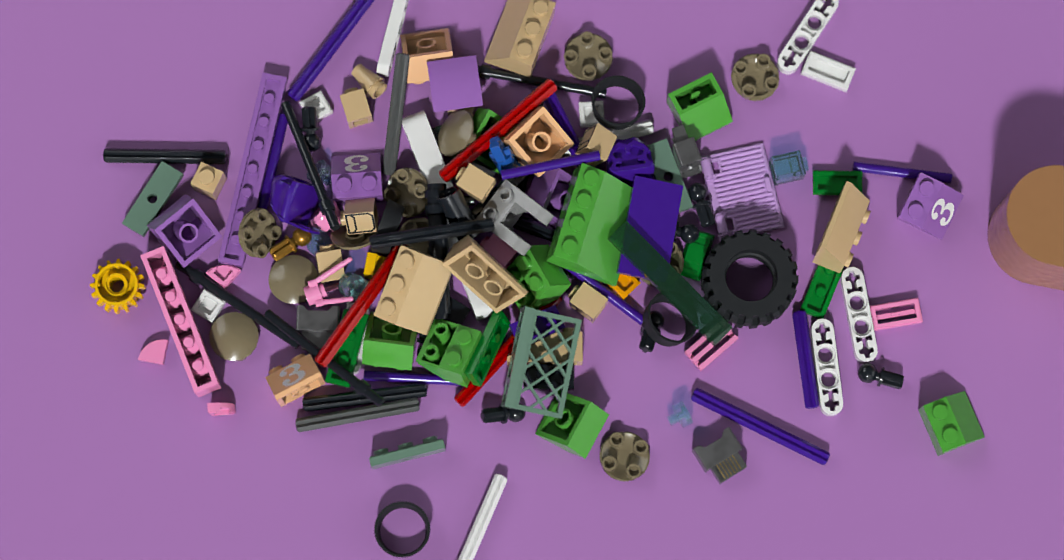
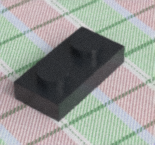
(555, 378)

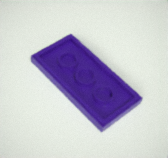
(654, 215)

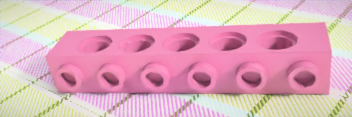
(181, 321)

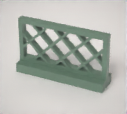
(521, 353)

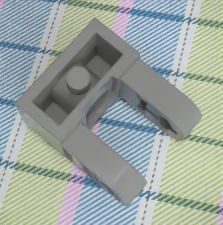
(506, 208)

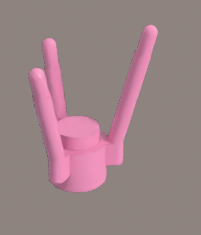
(317, 292)

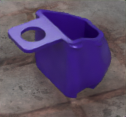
(629, 159)
(293, 201)

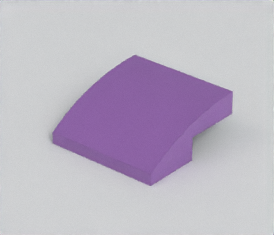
(454, 83)

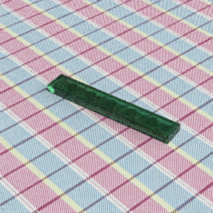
(670, 283)

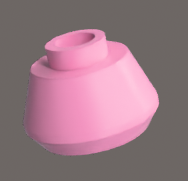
(320, 222)

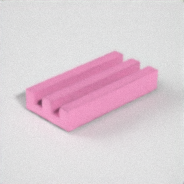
(875, 318)
(733, 338)

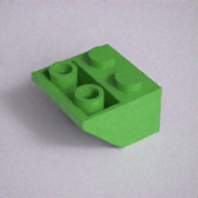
(700, 107)
(540, 278)
(449, 350)

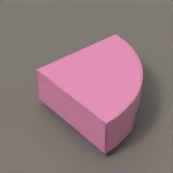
(223, 274)
(154, 352)
(219, 409)

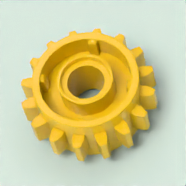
(127, 296)

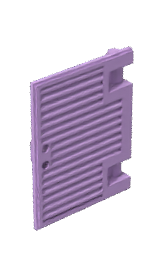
(741, 190)

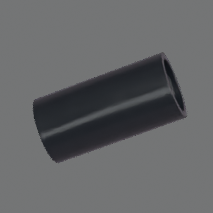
(455, 207)

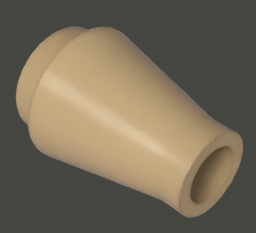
(372, 83)

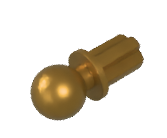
(289, 245)

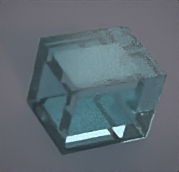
(788, 167)

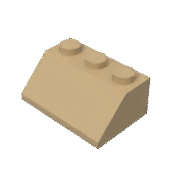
(520, 35)
(843, 229)
(483, 274)
(413, 290)

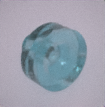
(324, 170)
(323, 240)
(351, 285)
(680, 415)

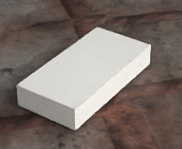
(828, 71)

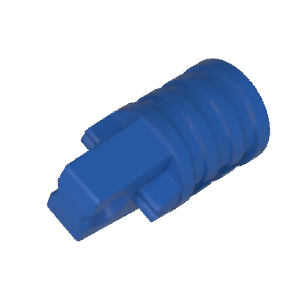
(502, 155)

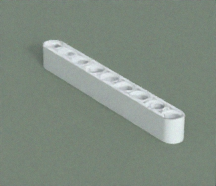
(430, 163)

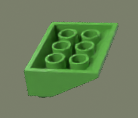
(590, 215)

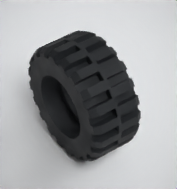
(769, 253)

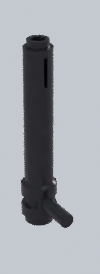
(440, 247)

